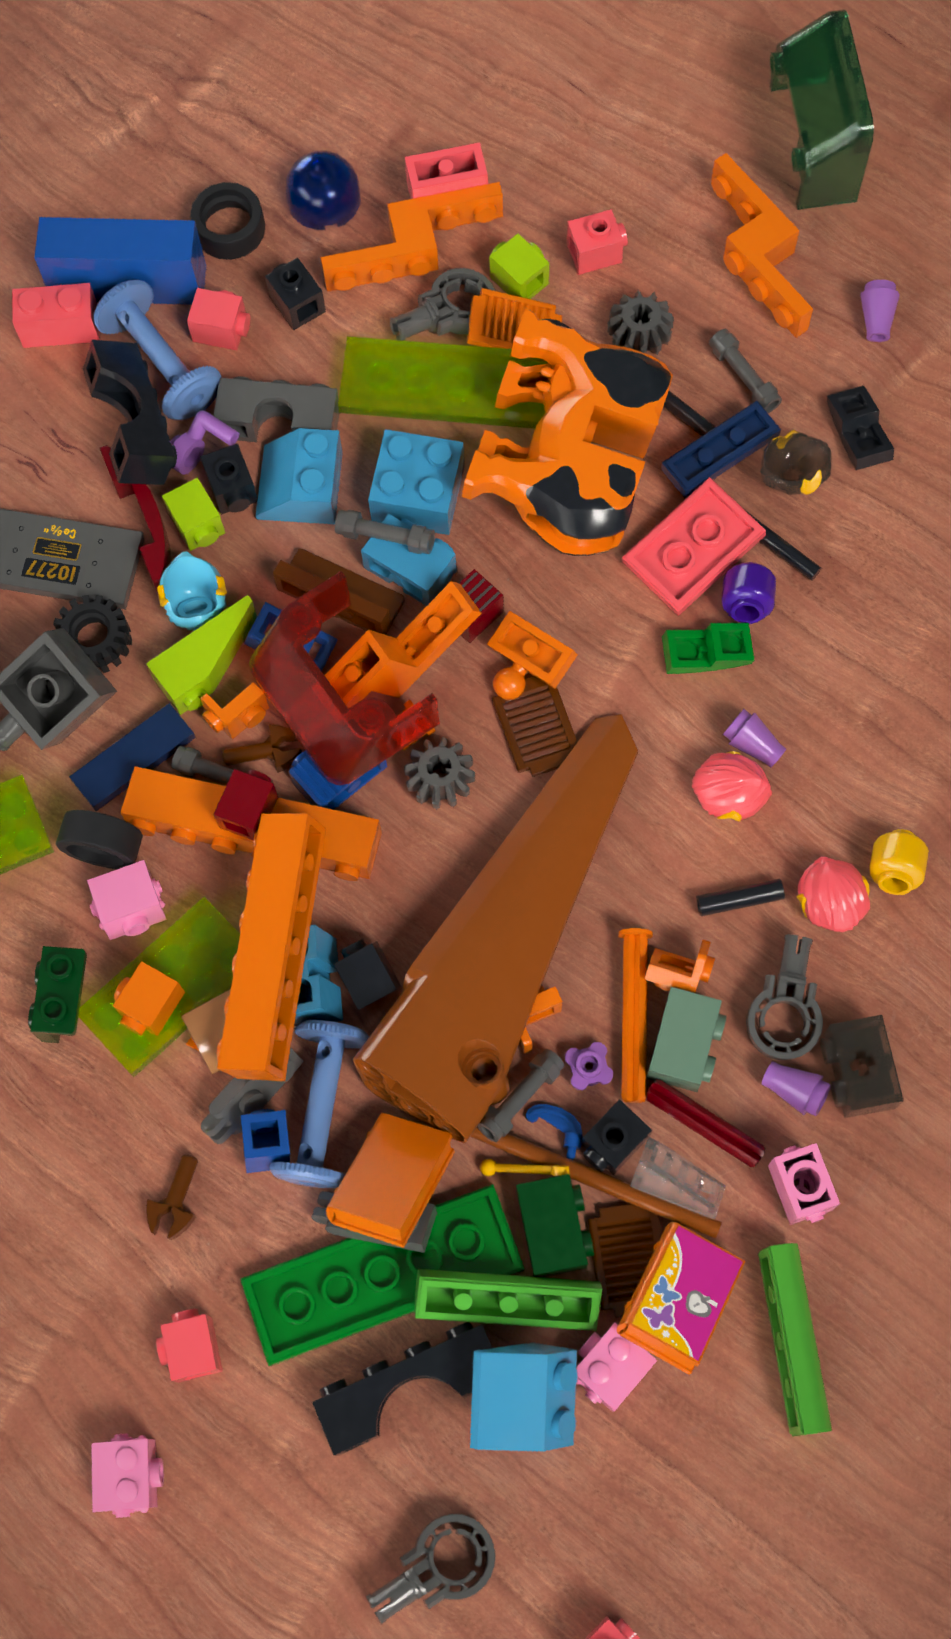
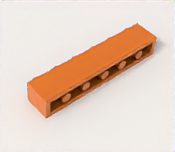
(186, 811)
(271, 948)

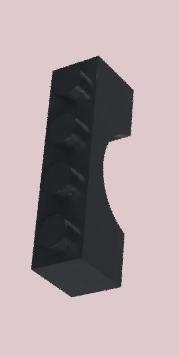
(141, 445)
(353, 1412)

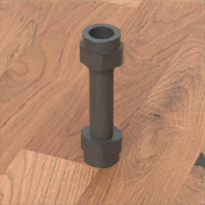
(726, 347)
(352, 524)
(190, 761)
(497, 1121)

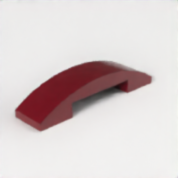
(156, 554)

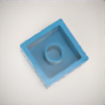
(417, 480)

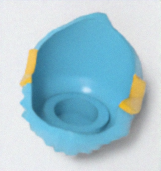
(191, 591)

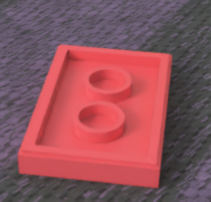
(694, 546)

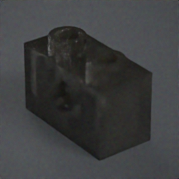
(867, 1041)

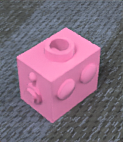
(127, 900)
(809, 1168)
(611, 1367)
(125, 1475)

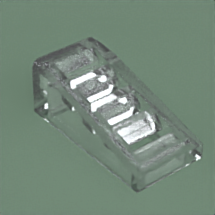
(671, 1176)

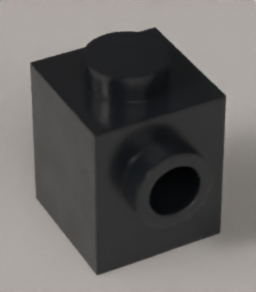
(295, 293)
(229, 479)
(366, 973)
(615, 1138)

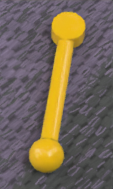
(489, 1167)

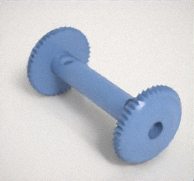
(125, 310)
(331, 1041)

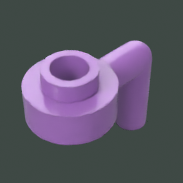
(190, 444)

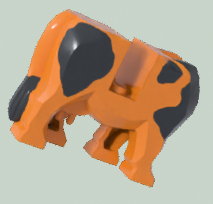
(590, 392)

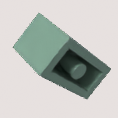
(685, 1040)

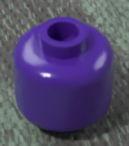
(749, 592)

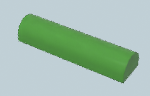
(507, 1299)
(794, 1340)

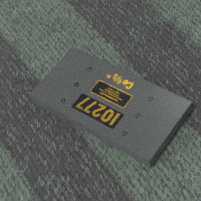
(67, 557)

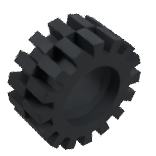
(98, 612)

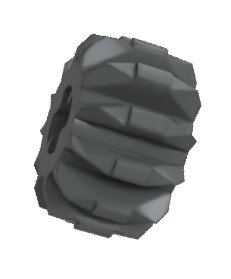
(640, 323)
(429, 783)

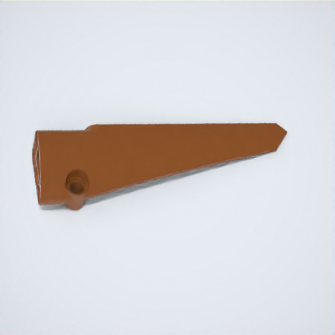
(489, 957)

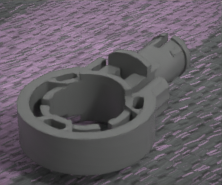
(435, 310)
(791, 974)
(408, 1587)

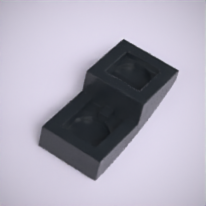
(859, 427)

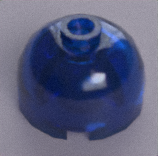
(322, 190)

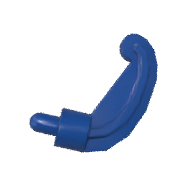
(562, 1121)

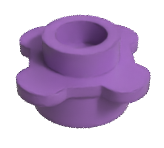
(580, 1075)

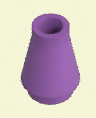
(879, 307)
(754, 738)
(797, 1087)

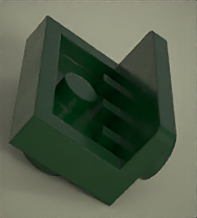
(58, 993)

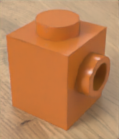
(147, 1000)

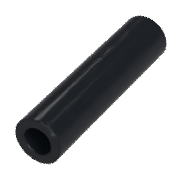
(740, 897)

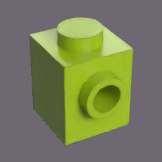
(519, 267)
(194, 514)

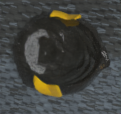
(796, 463)

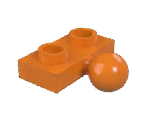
(530, 652)

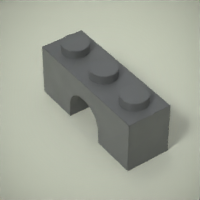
(249, 403)

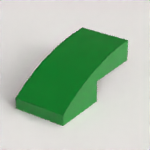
(707, 650)

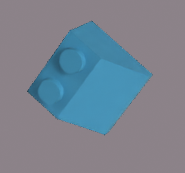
(301, 477)
(523, 1398)

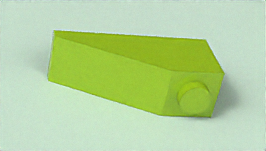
(202, 657)

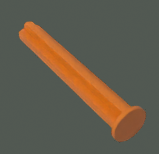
(634, 1014)

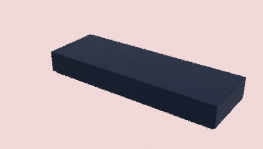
(720, 448)
(142, 747)

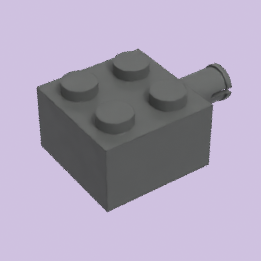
(50, 691)

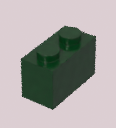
(553, 1225)

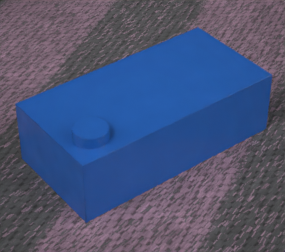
(121, 250)

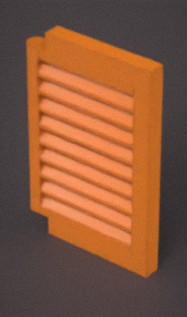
(498, 315)

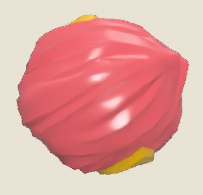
(731, 786)
(833, 894)

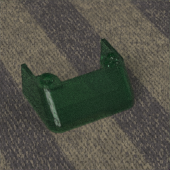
(829, 109)

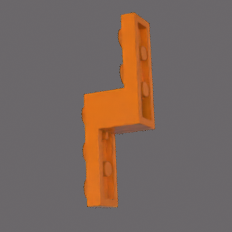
(413, 237)
(760, 245)
(394, 664)

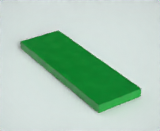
(369, 1283)

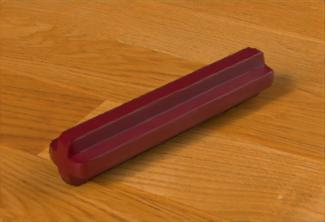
(705, 1123)

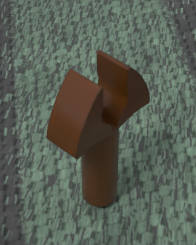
(265, 750)
(174, 1200)

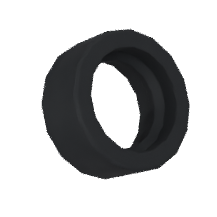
(228, 196)
(99, 839)

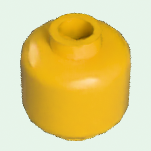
(898, 862)

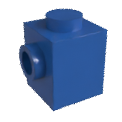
(265, 1139)

